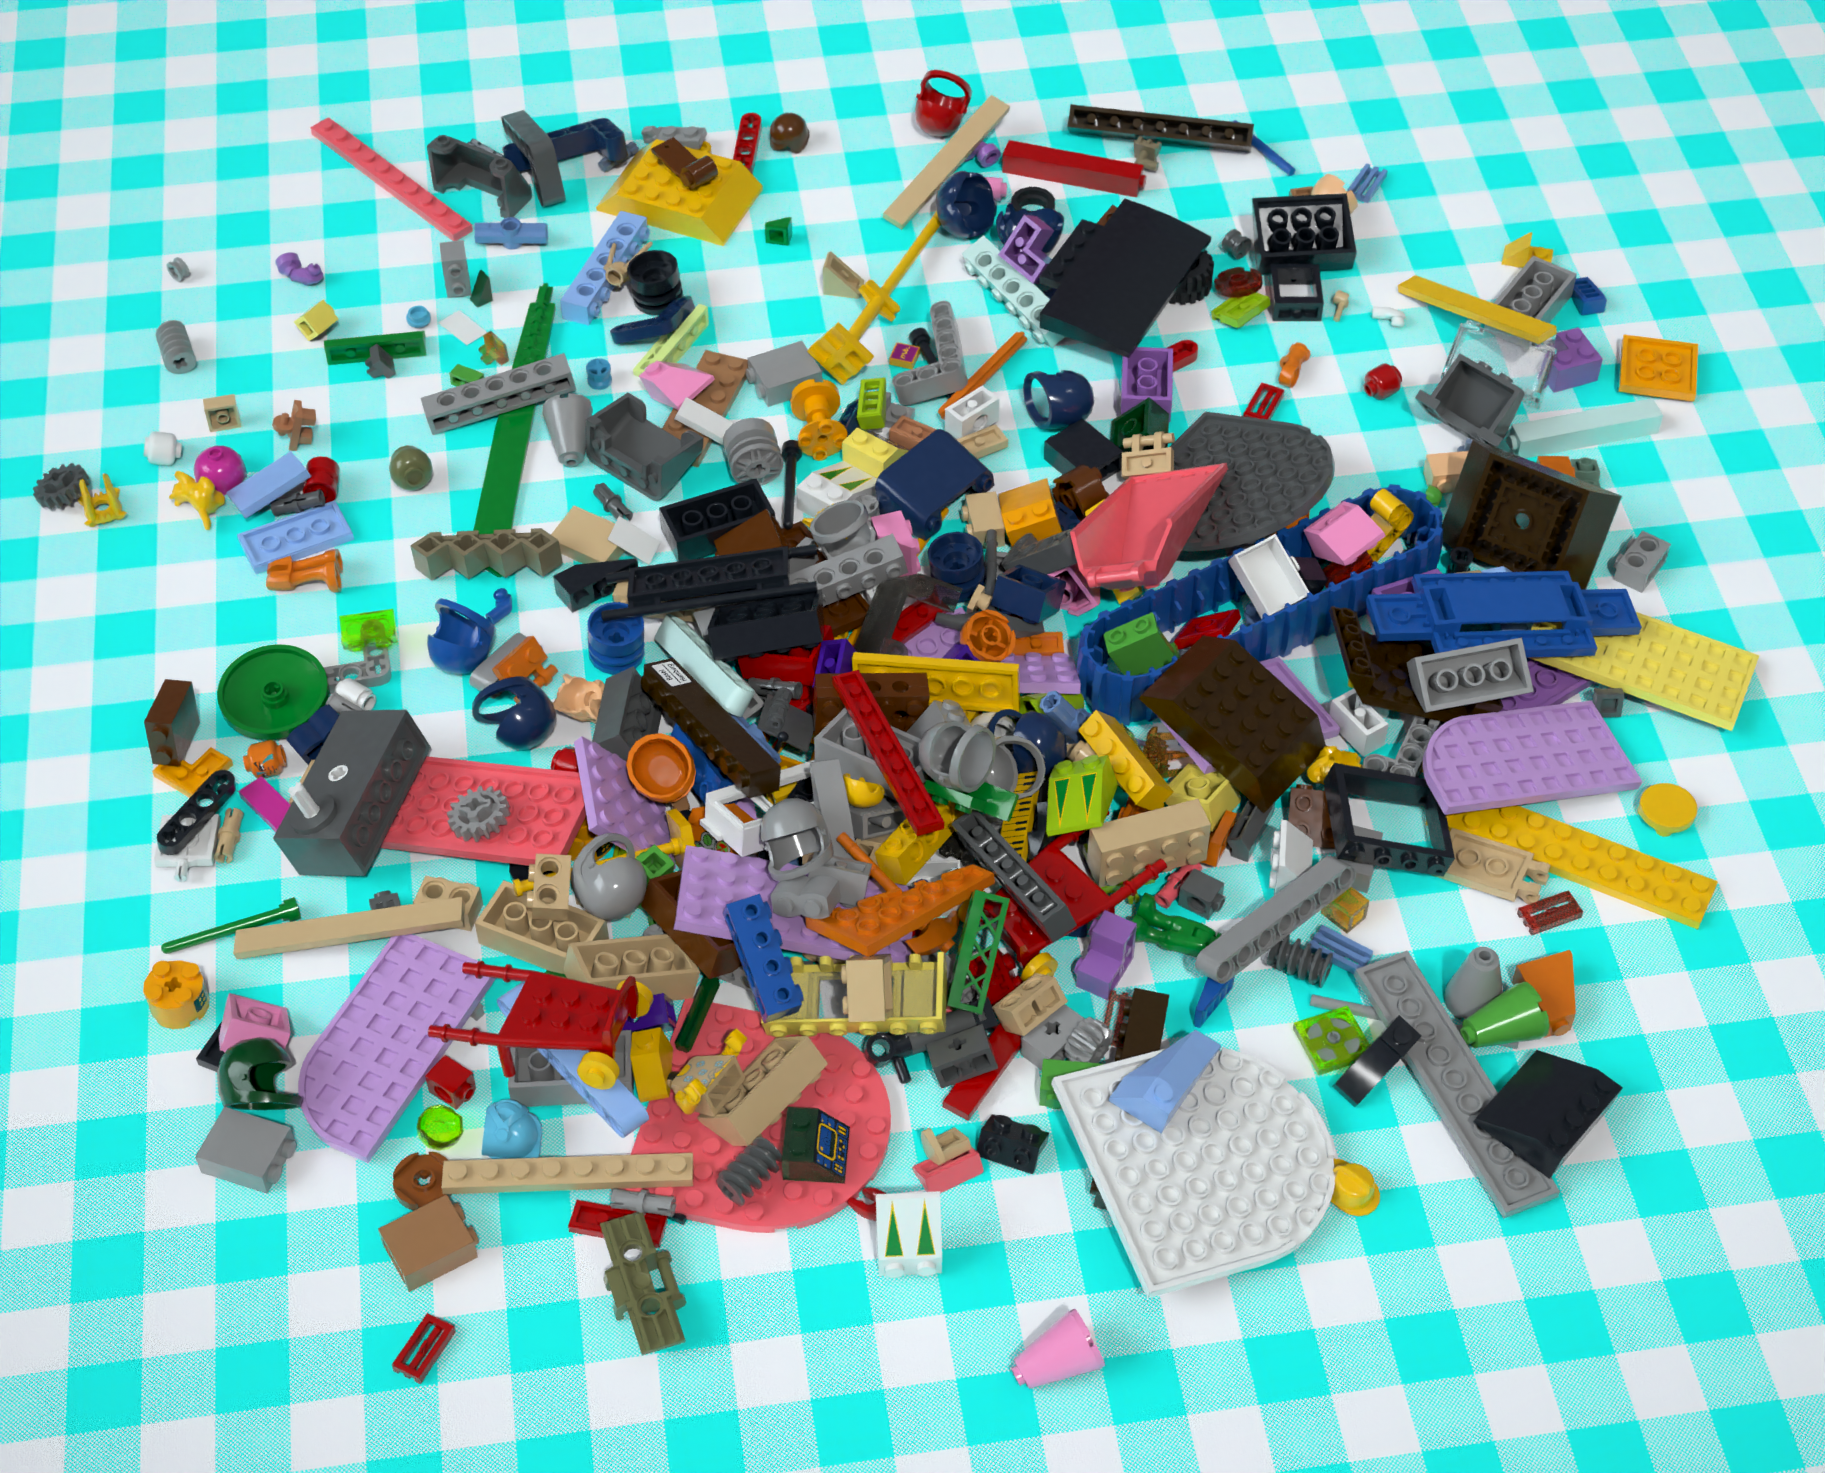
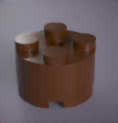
(1080, 489)

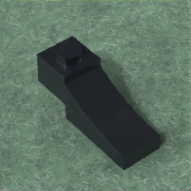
(1376, 1060)

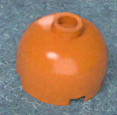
(988, 636)

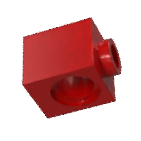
(451, 1082)

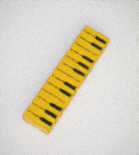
(1023, 816)

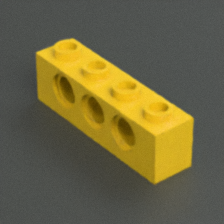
(906, 853)

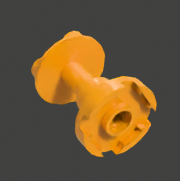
(817, 404)

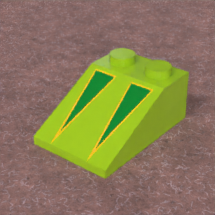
(1080, 794)

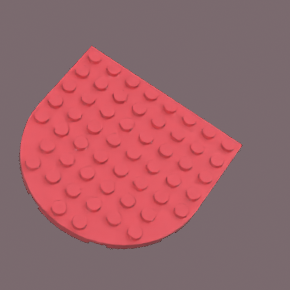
(846, 1090)

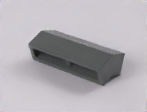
(1248, 830)

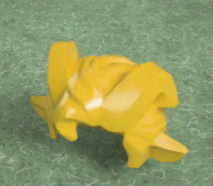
(1325, 760)

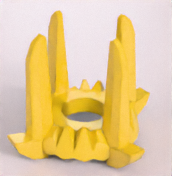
(89, 503)

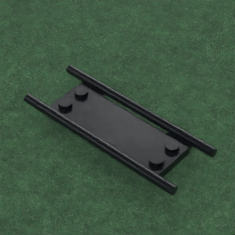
(759, 569)

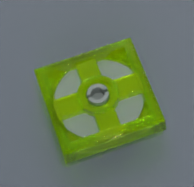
(1331, 1039)

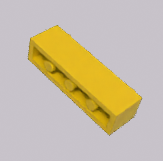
(1128, 762)

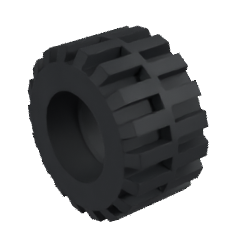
(1197, 282)

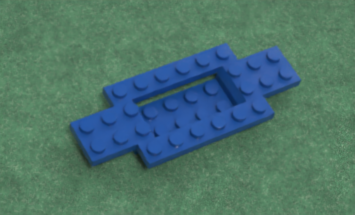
(1456, 599)

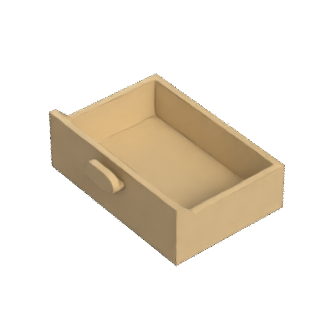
(585, 537)

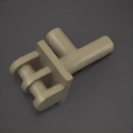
(1147, 153)

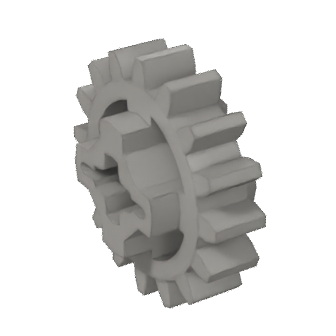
(478, 813)

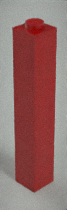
(1073, 168)

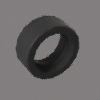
(1032, 195)

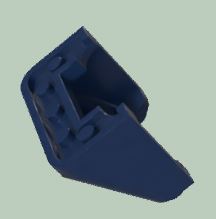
(929, 480)

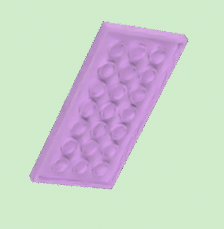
(719, 878)

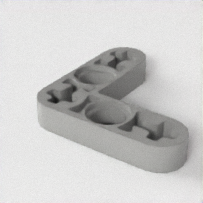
(365, 670)

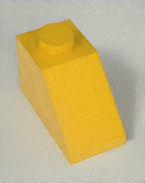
(651, 1063)

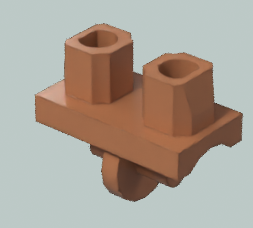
(292, 425)

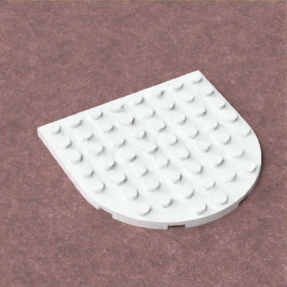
(1224, 1183)

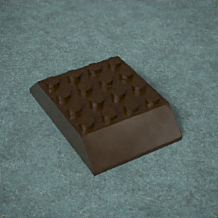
(1238, 718)

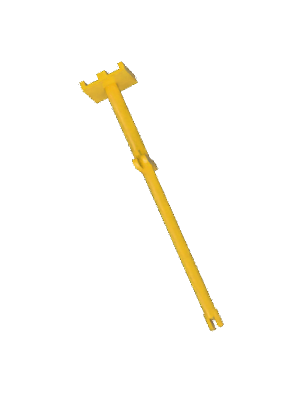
(840, 348)

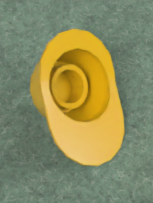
(1354, 1189)

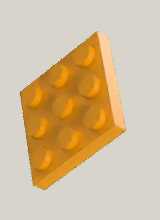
(1658, 367)

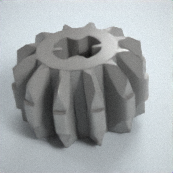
(1088, 1041)

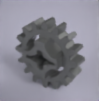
(60, 486)

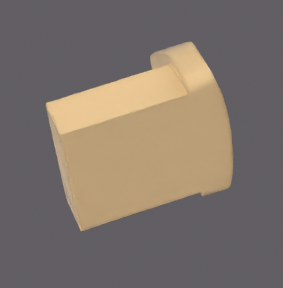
(944, 1146)

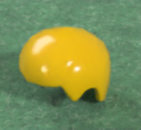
(862, 793)

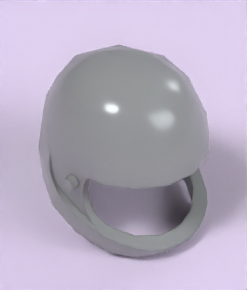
(840, 521)
(957, 755)
(1004, 768)
(791, 831)
(610, 888)

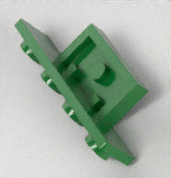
(985, 799)

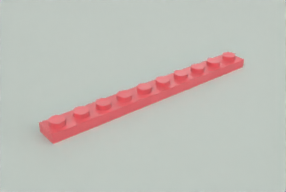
(391, 179)

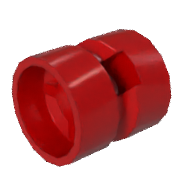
(323, 477)

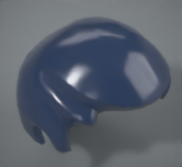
(1007, 224)

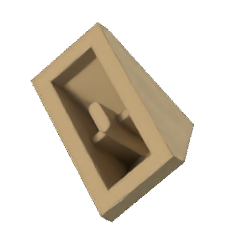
(840, 279)

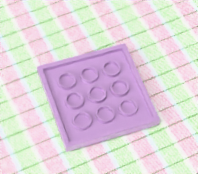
(614, 802)

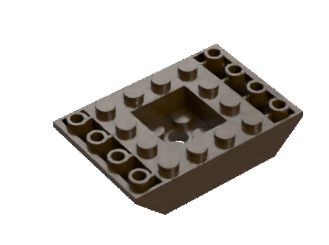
(1564, 514)

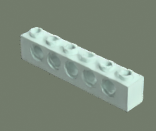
(1010, 286)

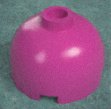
(221, 466)

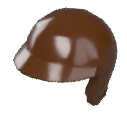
(789, 131)

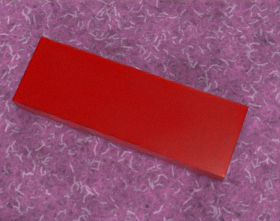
(589, 1215)

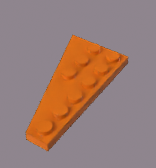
(895, 913)

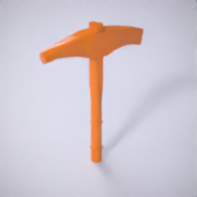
(935, 934)

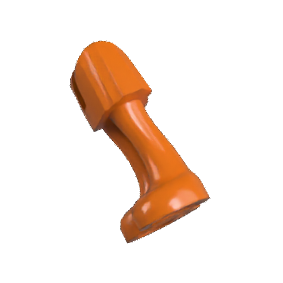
(287, 574)

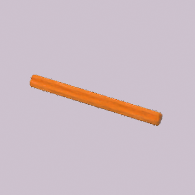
(988, 369)

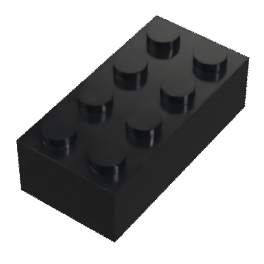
(698, 521)

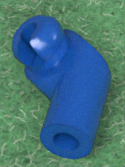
(503, 606)

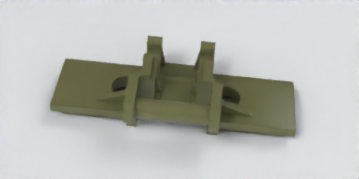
(634, 1288)

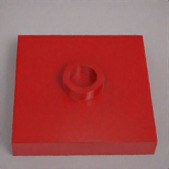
(1208, 625)

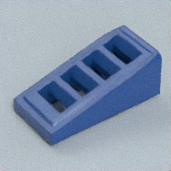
(1588, 297)
(1210, 998)

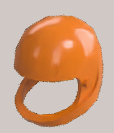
(661, 768)

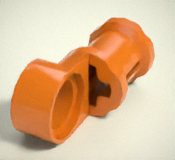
(1292, 363)

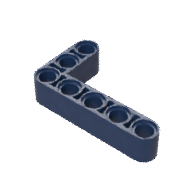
(576, 140)

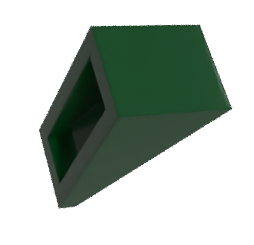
(482, 290)

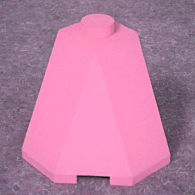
(1077, 595)

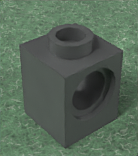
(1201, 894)

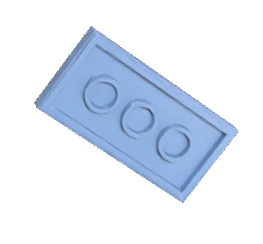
(295, 536)

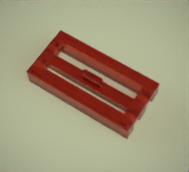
(1551, 917)
(1119, 998)

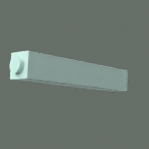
(1585, 428)

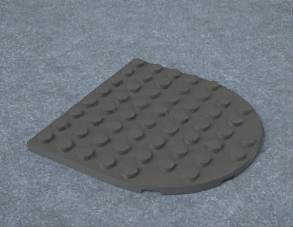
(1270, 481)

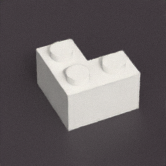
(1360, 723)

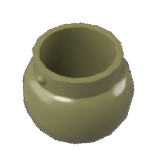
(410, 468)

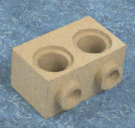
(553, 887)
(440, 888)
(1029, 1004)

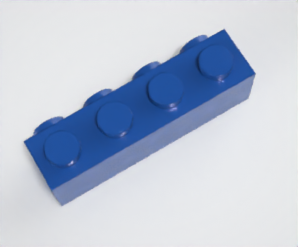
(708, 774)
(762, 958)

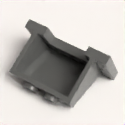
(1474, 401)

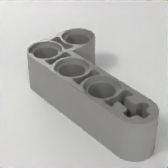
(1411, 751)

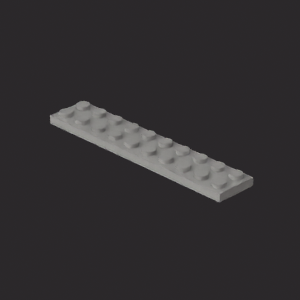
(1452, 1081)

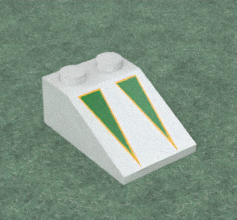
(833, 485)
(909, 1234)

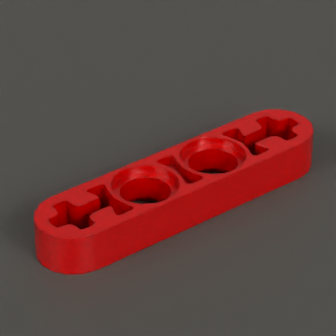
(748, 145)

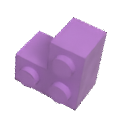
(1025, 248)
(1575, 362)
(1107, 956)

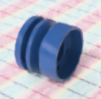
(615, 643)

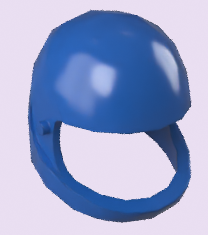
(458, 641)

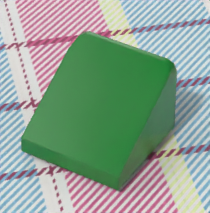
(779, 231)

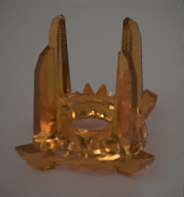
(1156, 747)

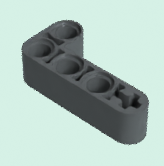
(1043, 555)

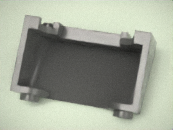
(462, 164)
(637, 450)

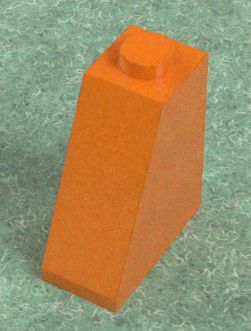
(1554, 982)

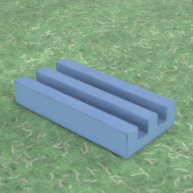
(1361, 176)
(1342, 948)

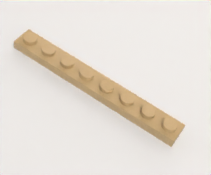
(567, 1173)

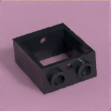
(1284, 307)

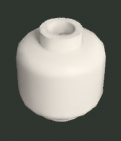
(162, 448)

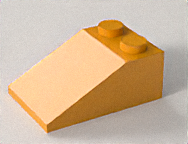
(1029, 511)

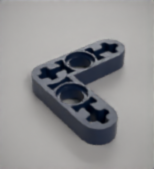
(665, 323)

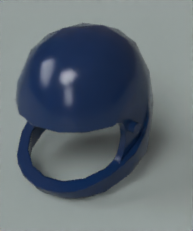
(1068, 397)
(525, 723)
(1039, 730)

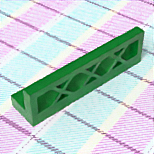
(357, 348)
(965, 950)

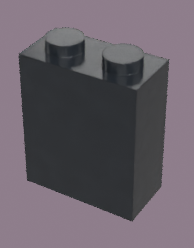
(1083, 446)

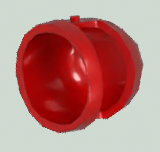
(938, 112)

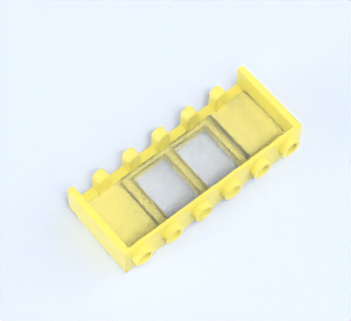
(917, 1000)

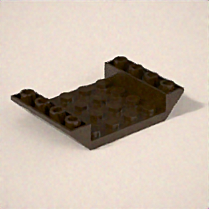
(1381, 671)

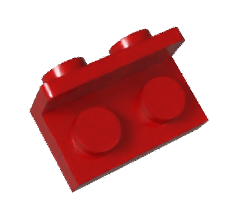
(1002, 979)

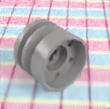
(753, 451)

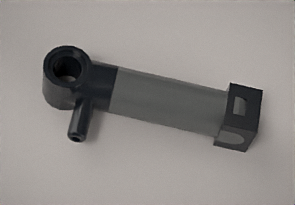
(909, 1044)

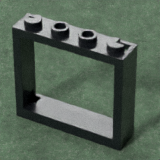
(1391, 787)

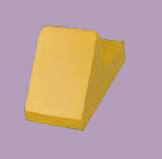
(1520, 252)

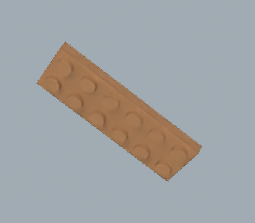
(717, 396)

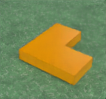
(189, 777)

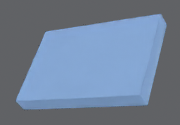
(268, 484)

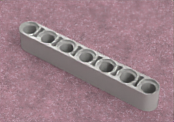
(1275, 919)

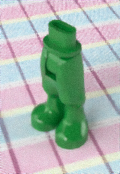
(1180, 933)

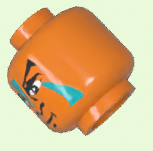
(265, 759)

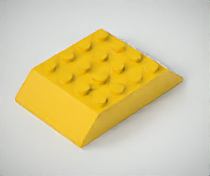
(702, 213)

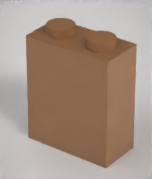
(429, 1242)

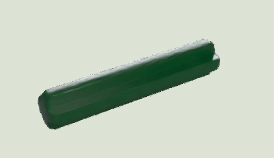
(697, 1014)

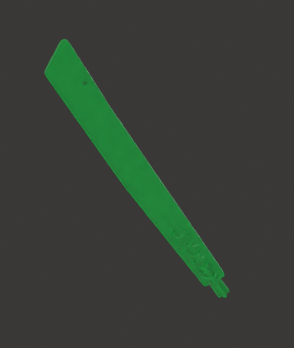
(514, 428)

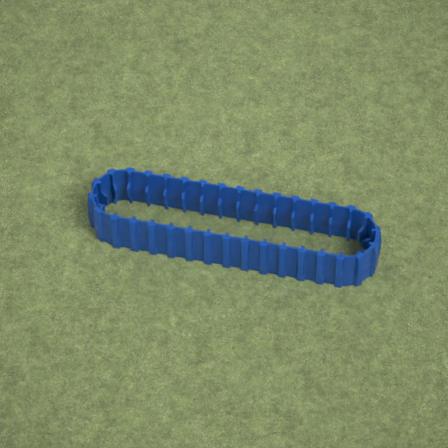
(1267, 638)

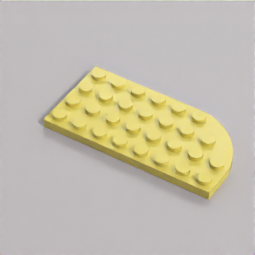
(1667, 669)

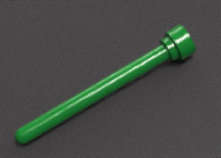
(286, 911)

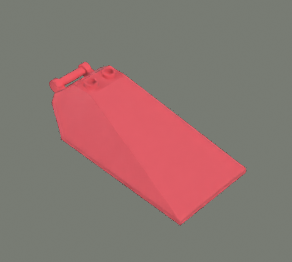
(1143, 527)

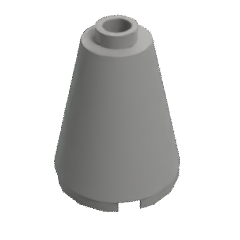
(567, 426)
(1474, 983)

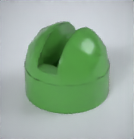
(1433, 495)

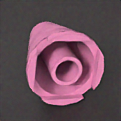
(1058, 1353)

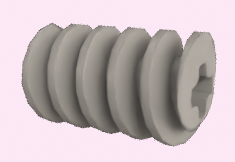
(175, 347)

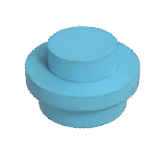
(418, 316)

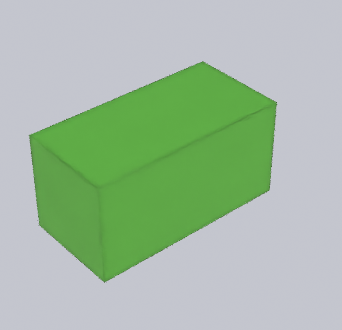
(462, 375)

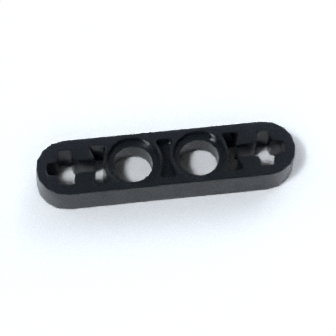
(193, 810)

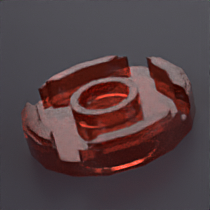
(1237, 282)

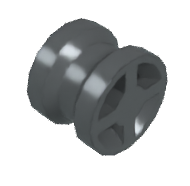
(1236, 244)

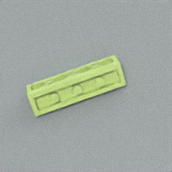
(675, 344)

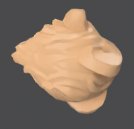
(579, 698)

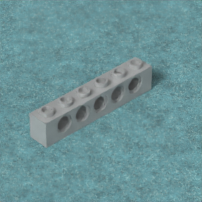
(498, 394)

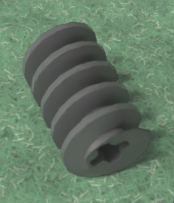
(1301, 960)
(748, 1169)

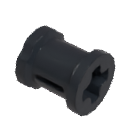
(1460, 560)

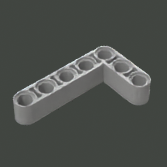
(939, 377)

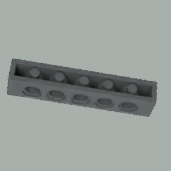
(1014, 875)

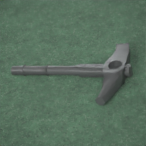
(1020, 627)

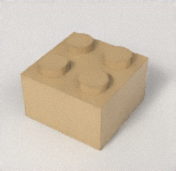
(868, 988)

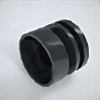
(654, 281)

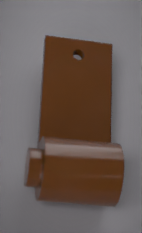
(684, 165)

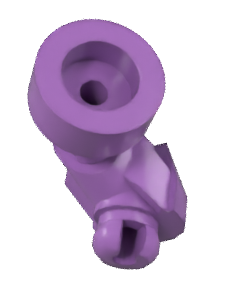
(986, 154)
(290, 265)

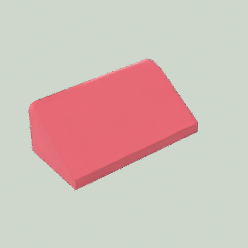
(950, 1174)

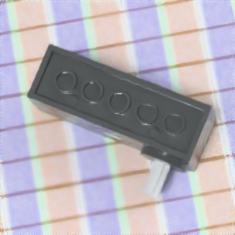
(352, 793)

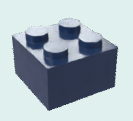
(1028, 594)

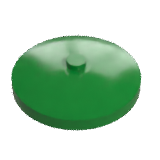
(272, 691)

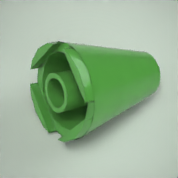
(1507, 1019)

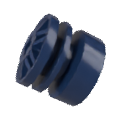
(958, 561)

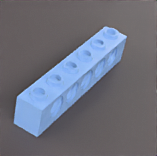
(590, 286)

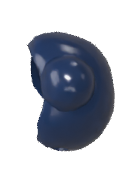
(966, 204)

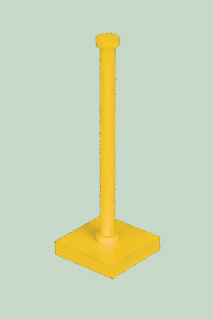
(680, 835)

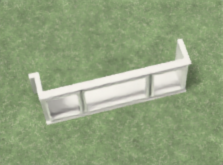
(724, 825)

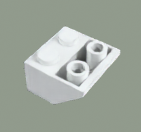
(1291, 857)

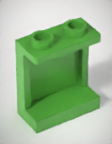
(1139, 646)

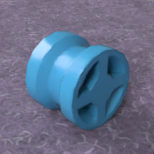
(598, 374)

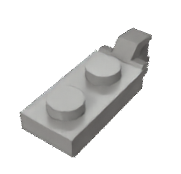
(688, 136)

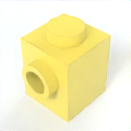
(316, 320)

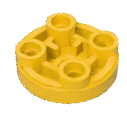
(1667, 808)

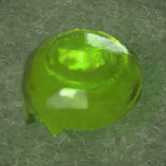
(439, 1127)

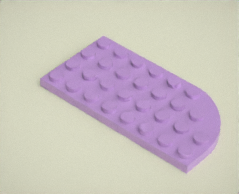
(1525, 758)
(379, 1043)

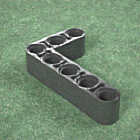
(541, 154)

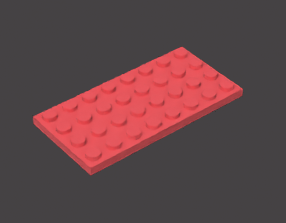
(543, 807)

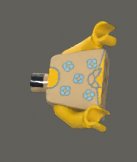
(709, 1080)

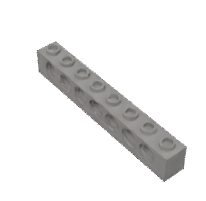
(841, 574)

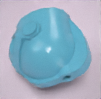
(511, 1131)

